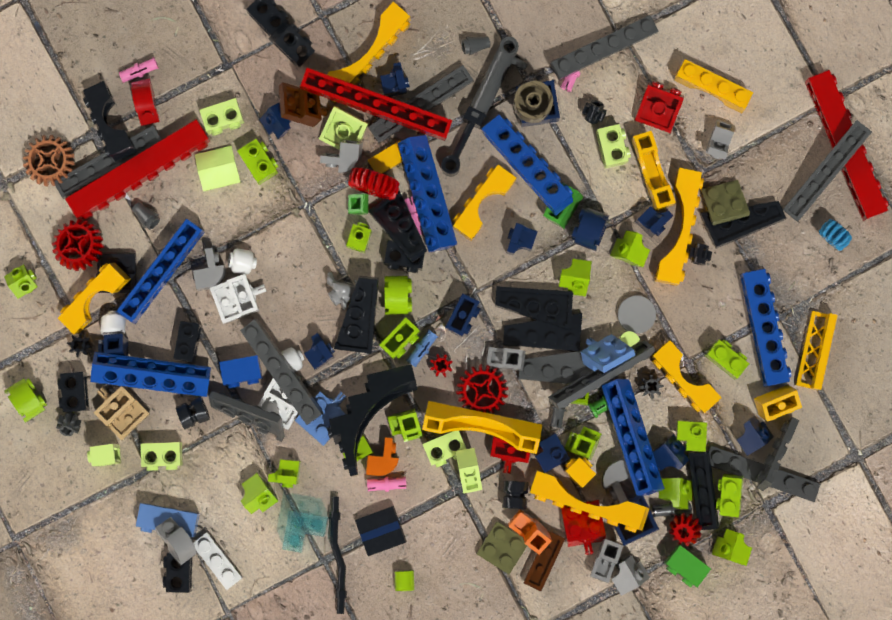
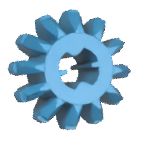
(835, 234)

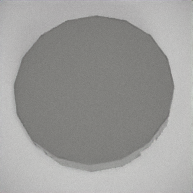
(636, 314)

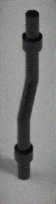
(340, 593)

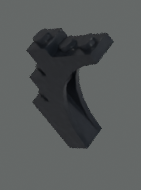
(381, 389)

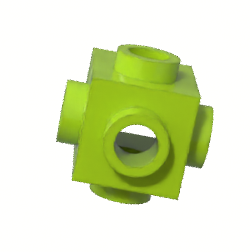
(21, 281)

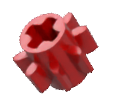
(439, 361)

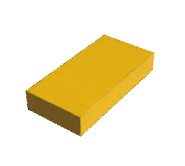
(386, 159)

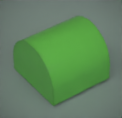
(358, 204)

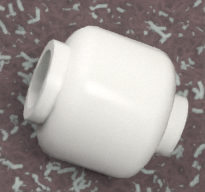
(242, 261)
(112, 323)
(294, 358)

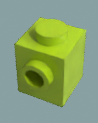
(359, 237)

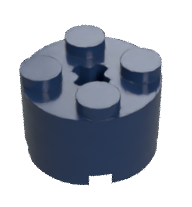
(590, 229)

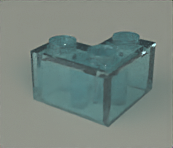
(301, 524)

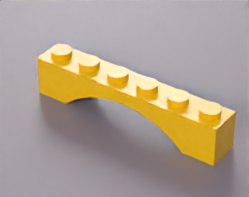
(392, 22)
(686, 188)
(447, 418)
(626, 513)

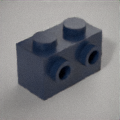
(462, 315)

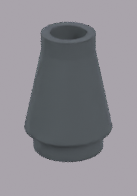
(474, 44)
(146, 216)

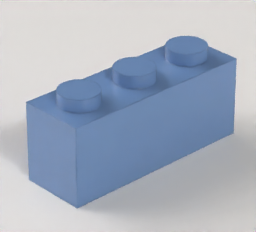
(152, 515)

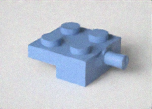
(606, 353)
(319, 426)

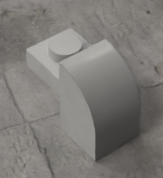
(720, 139)
(347, 159)
(212, 275)
(506, 358)
(612, 476)
(177, 539)
(605, 560)

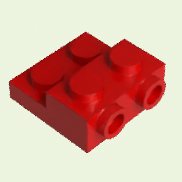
(659, 106)

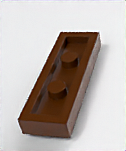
(543, 563)

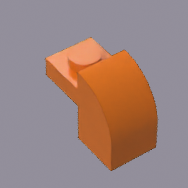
(383, 465)
(531, 530)

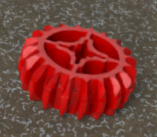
(373, 183)
(63, 251)
(467, 381)

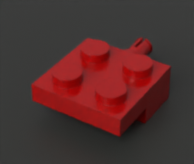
(507, 453)
(582, 529)

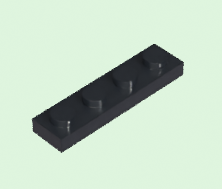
(703, 490)

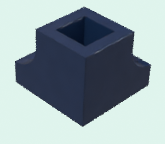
(395, 82)
(274, 123)
(653, 221)
(520, 238)
(114, 344)
(319, 353)
(755, 435)
(552, 453)
(670, 454)

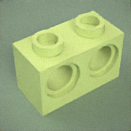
(220, 111)
(607, 146)
(443, 443)
(161, 451)
(104, 455)
(468, 470)

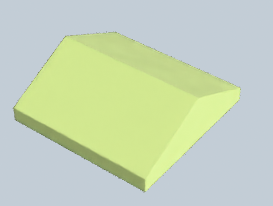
(342, 127)
(217, 168)

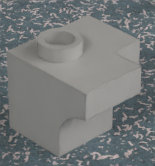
(631, 575)

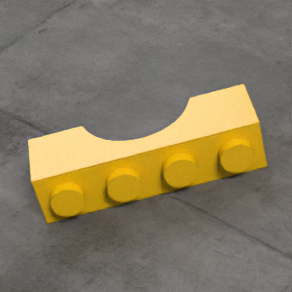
(699, 78)
(648, 160)
(499, 183)
(77, 314)
(668, 360)

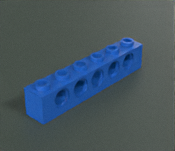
(427, 193)
(554, 201)
(160, 271)
(150, 374)
(769, 376)
(633, 437)

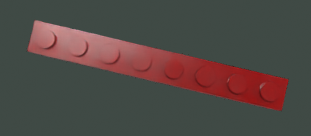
(375, 104)
(837, 122)
(138, 170)

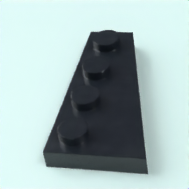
(760, 217)
(399, 225)
(540, 304)
(359, 322)
(544, 335)

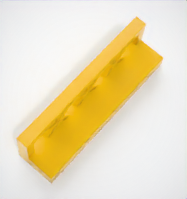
(823, 352)

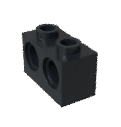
(264, 19)
(289, 47)
(403, 261)
(187, 342)
(80, 391)
(183, 573)

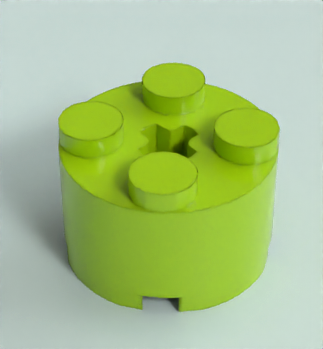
(397, 295)
(25, 399)

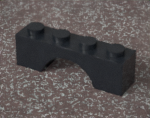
(100, 102)

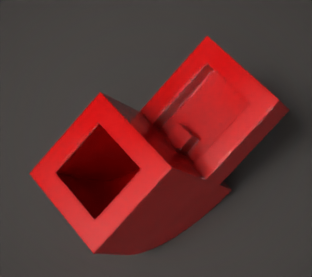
(144, 102)

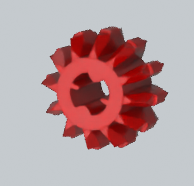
(677, 529)

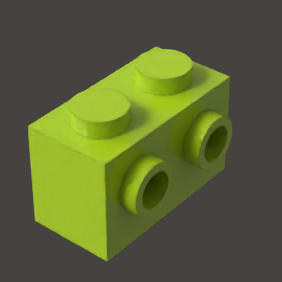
(257, 161)
(400, 338)
(726, 359)
(731, 495)

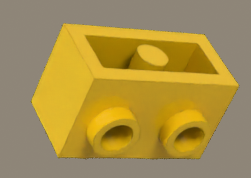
(777, 403)
(579, 471)

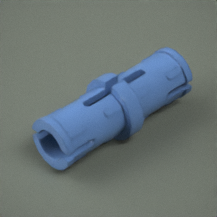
(422, 348)

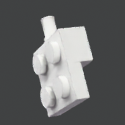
(236, 298)
(276, 401)

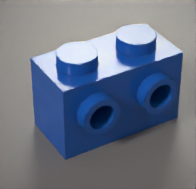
(241, 370)

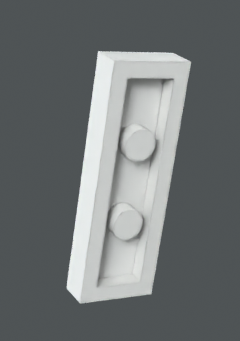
(217, 561)

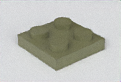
(725, 202)
(502, 547)

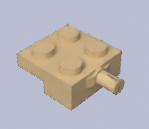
(121, 411)

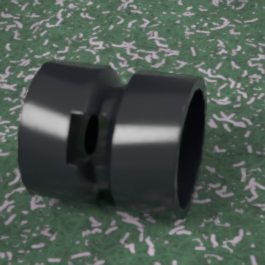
(186, 415)
(515, 495)

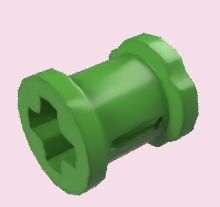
(598, 406)

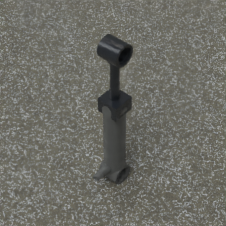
(484, 97)

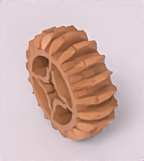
(53, 155)

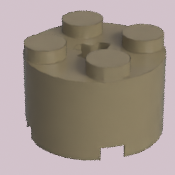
(528, 92)

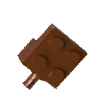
(300, 105)

